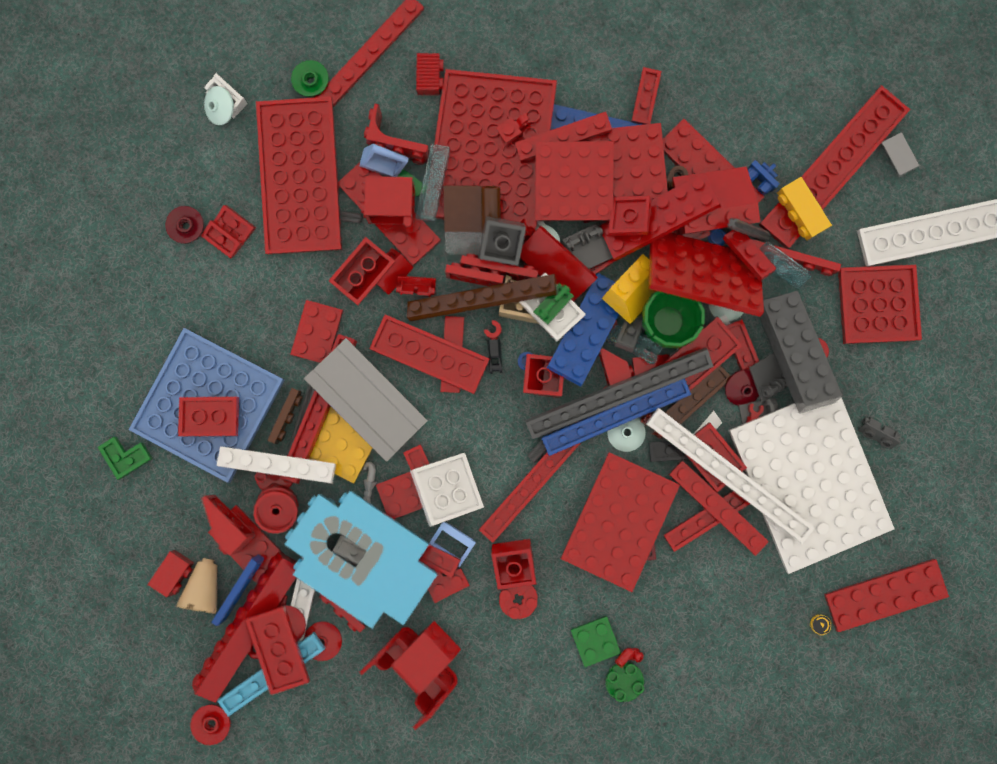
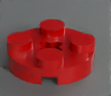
(516, 610)

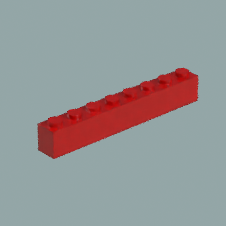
(237, 641)

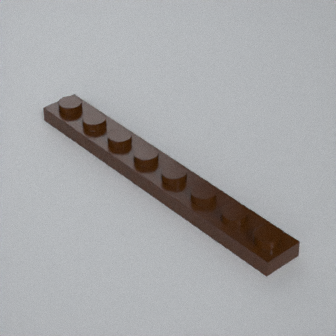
(482, 297)

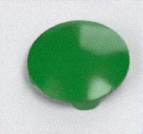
(625, 682)

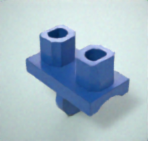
(765, 175)

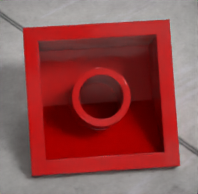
(539, 379)
(513, 564)

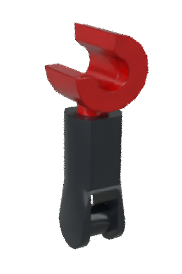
(494, 347)

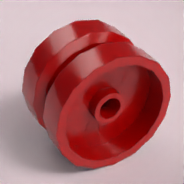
(276, 520)

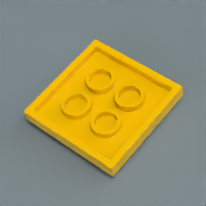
(341, 445)

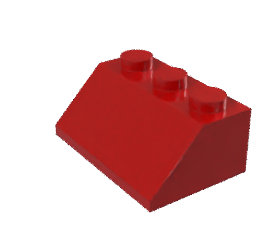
(361, 271)

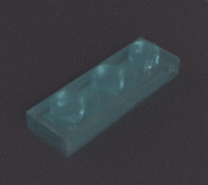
(786, 267)

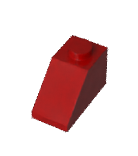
(614, 367)

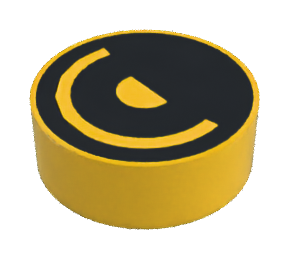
(820, 624)

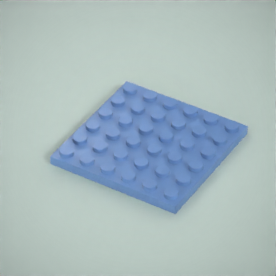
(205, 370)

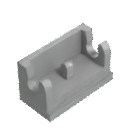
(900, 154)

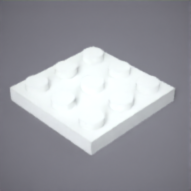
(447, 489)

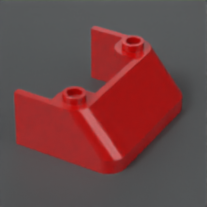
(435, 692)

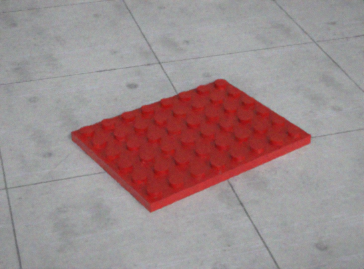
(478, 156)

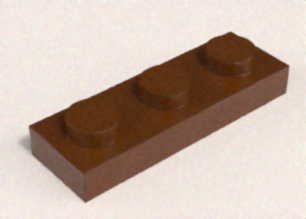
(286, 416)

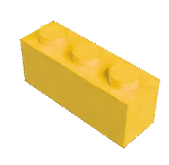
(803, 209)

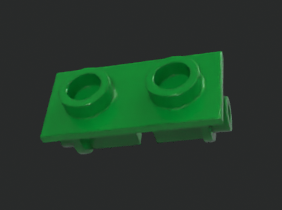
(553, 304)

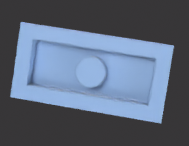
(383, 160)
(457, 534)

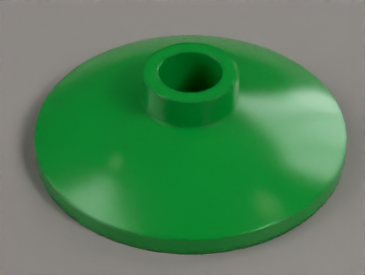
(305, 71)

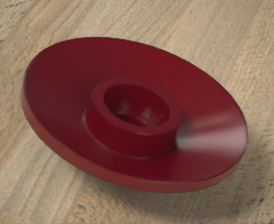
(176, 221)
(737, 384)

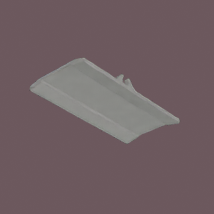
(365, 399)

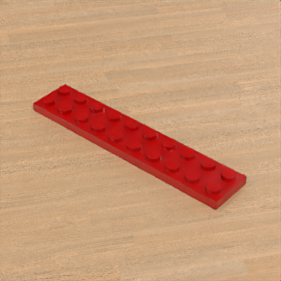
(841, 159)

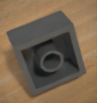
(502, 240)

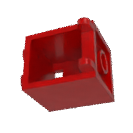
(389, 201)

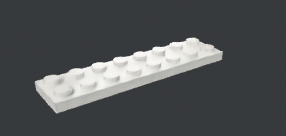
(929, 233)

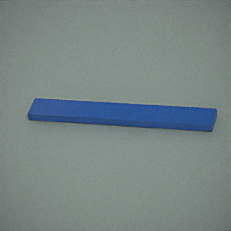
(614, 417)

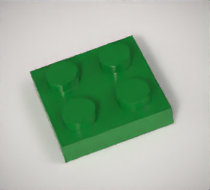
(595, 641)

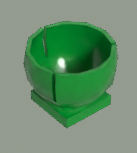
(672, 320)

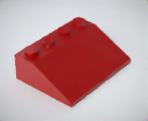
(735, 195)

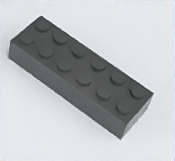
(799, 352)

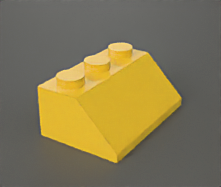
(631, 290)

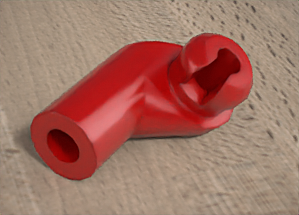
(629, 654)

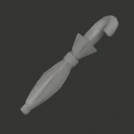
(369, 483)

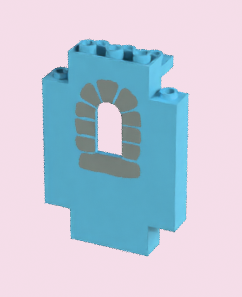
(386, 577)

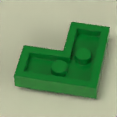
(122, 461)

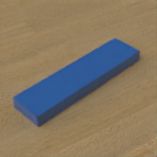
(238, 590)

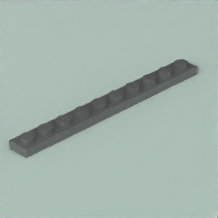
(619, 393)

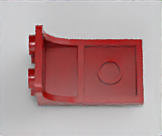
(414, 151)

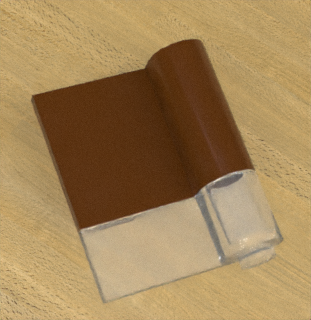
(465, 216)

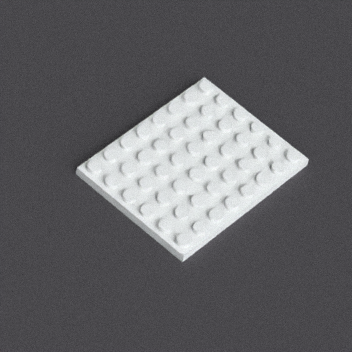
(817, 472)

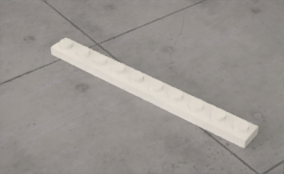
(730, 475)

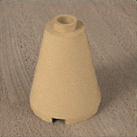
(201, 588)

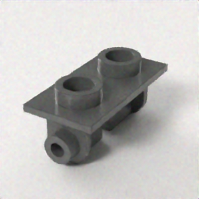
(886, 437)

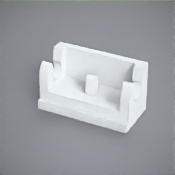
(238, 101)

